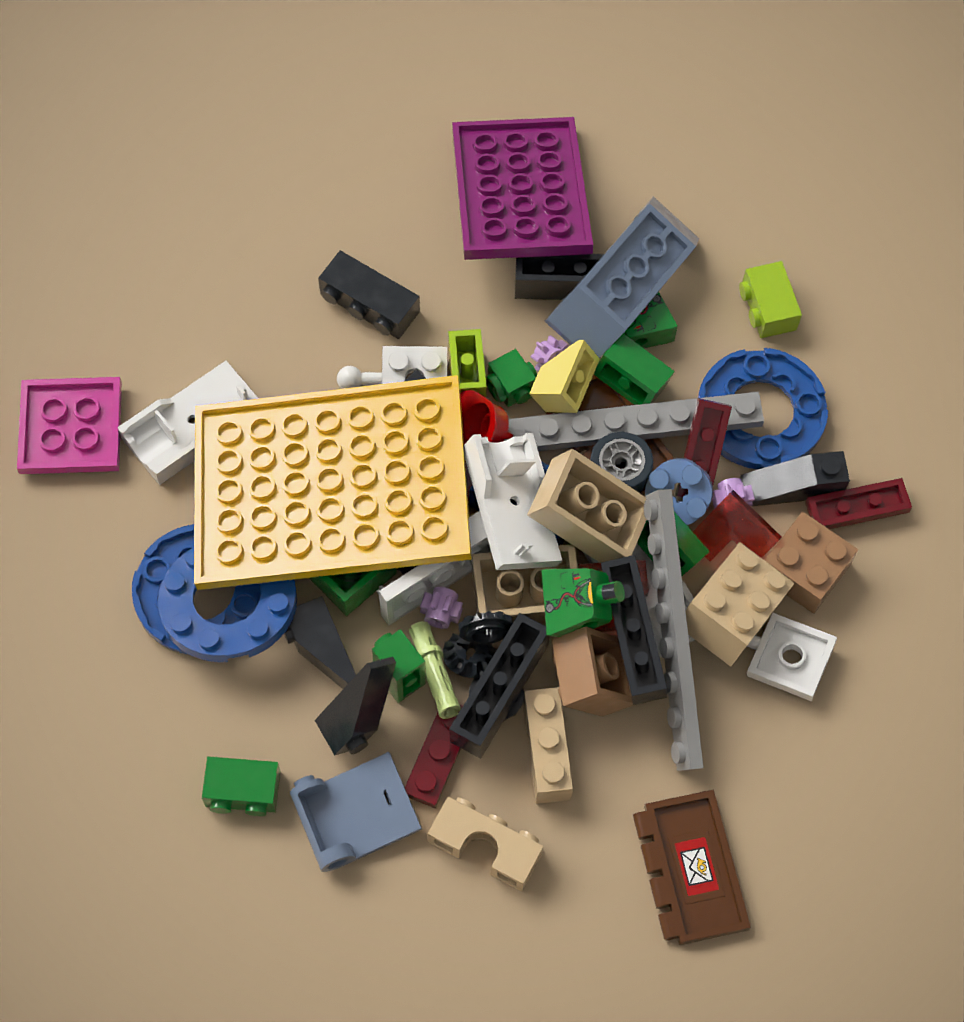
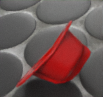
(483, 418)

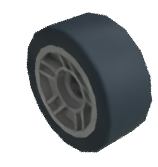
(625, 448)

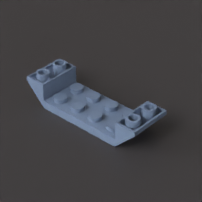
(624, 279)

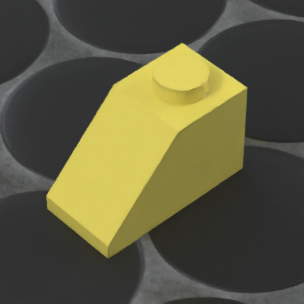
(565, 379)

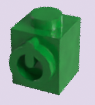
(510, 378)

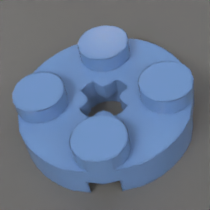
(691, 478)

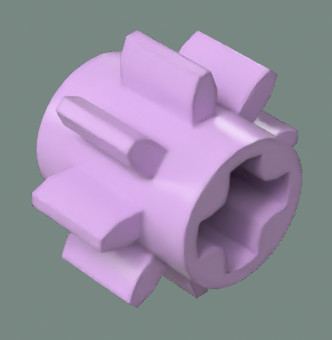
(547, 350)
(730, 484)
(441, 607)

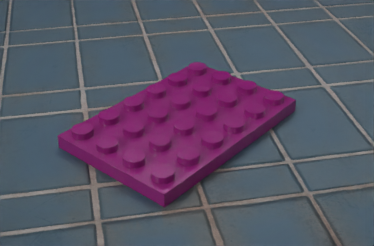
(521, 188)

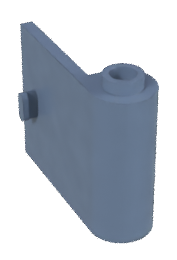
(351, 814)

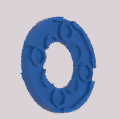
(795, 381)
(150, 574)
(226, 641)

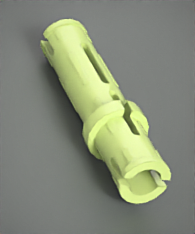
(435, 671)

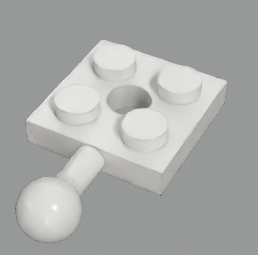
(396, 365)
(784, 635)

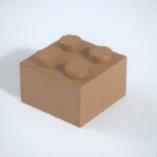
(812, 560)
(591, 672)

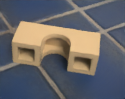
(548, 745)
(460, 825)

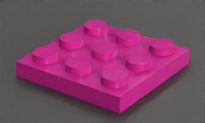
(69, 425)

